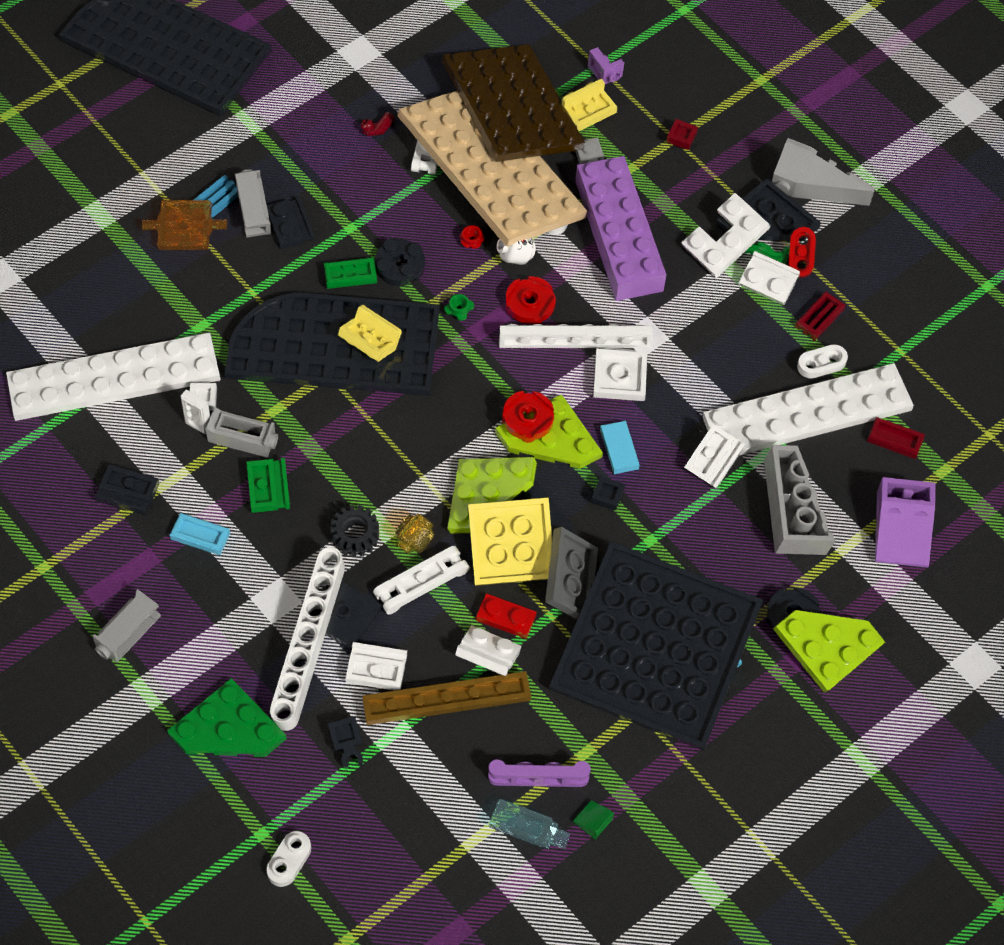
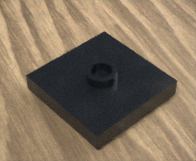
(350, 615)

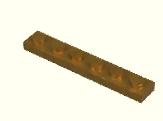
(446, 698)

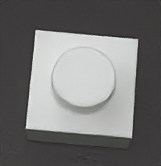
(206, 391)

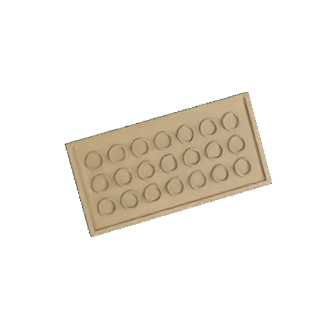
(512, 196)

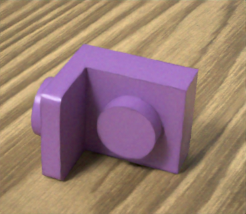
(602, 68)

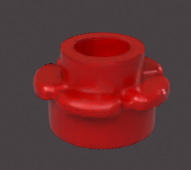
(471, 232)

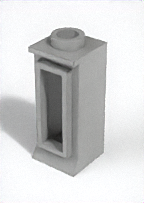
(253, 203)
(238, 440)
(126, 627)

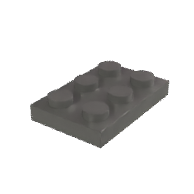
(570, 572)

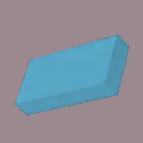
(619, 447)
(200, 534)

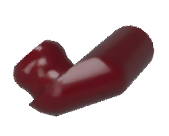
(378, 128)

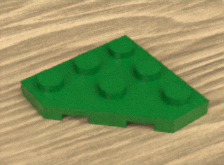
(227, 726)

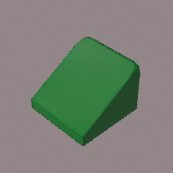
(594, 819)

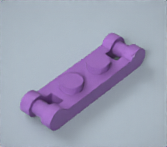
(527, 774)

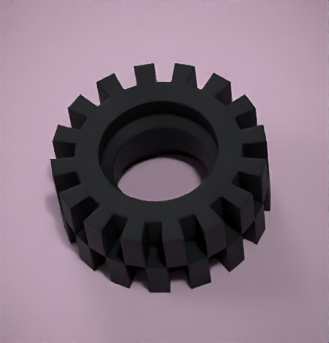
(351, 517)

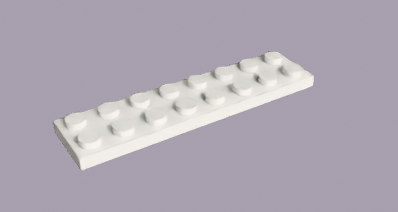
(112, 376)
(813, 409)

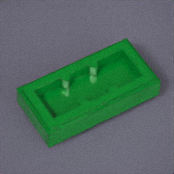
(350, 273)

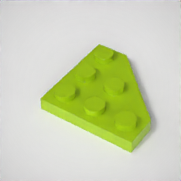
(564, 443)
(487, 482)
(828, 644)

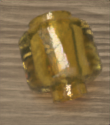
(414, 533)

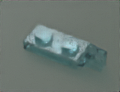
(527, 825)

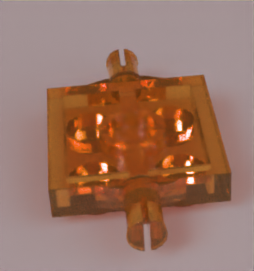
(184, 224)

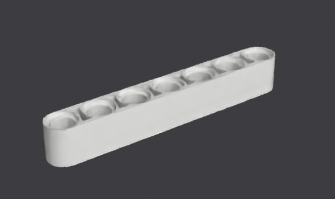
(307, 650)

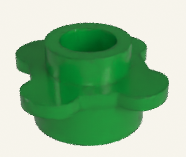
(459, 300)

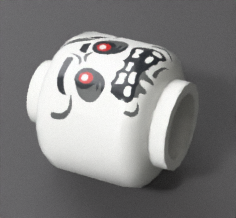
(517, 253)

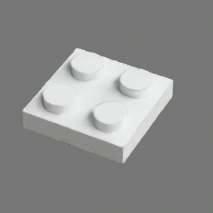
(620, 374)

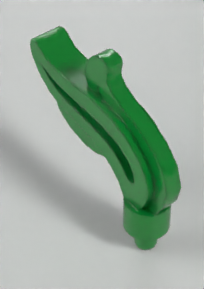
(766, 250)

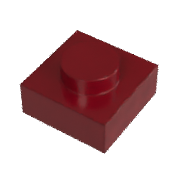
(682, 134)

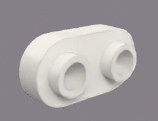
(820, 361)
(289, 857)

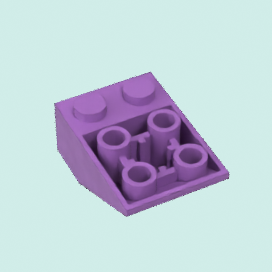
(904, 522)

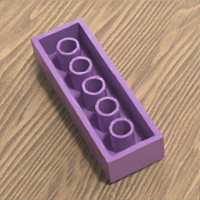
(620, 228)

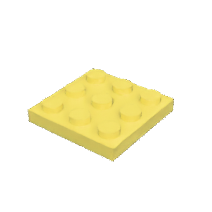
(510, 541)

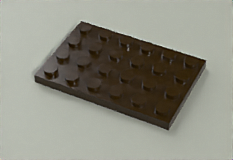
(513, 102)

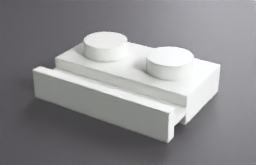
(769, 278)
(714, 456)
(488, 650)
(376, 666)

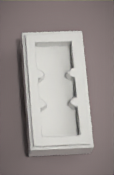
(195, 411)

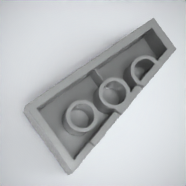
(793, 504)

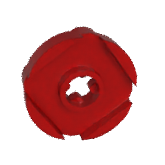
(526, 312)
(524, 428)

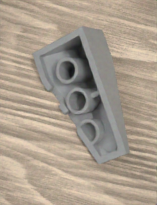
(808, 176)

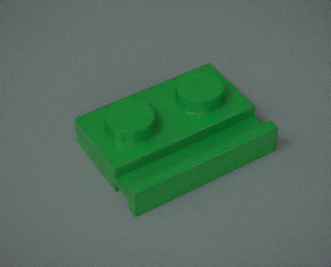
(268, 485)

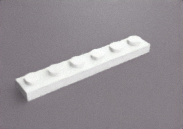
(575, 336)

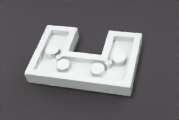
(719, 255)

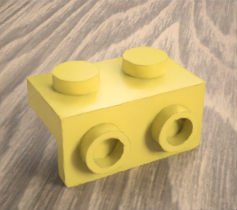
(589, 105)
(371, 333)

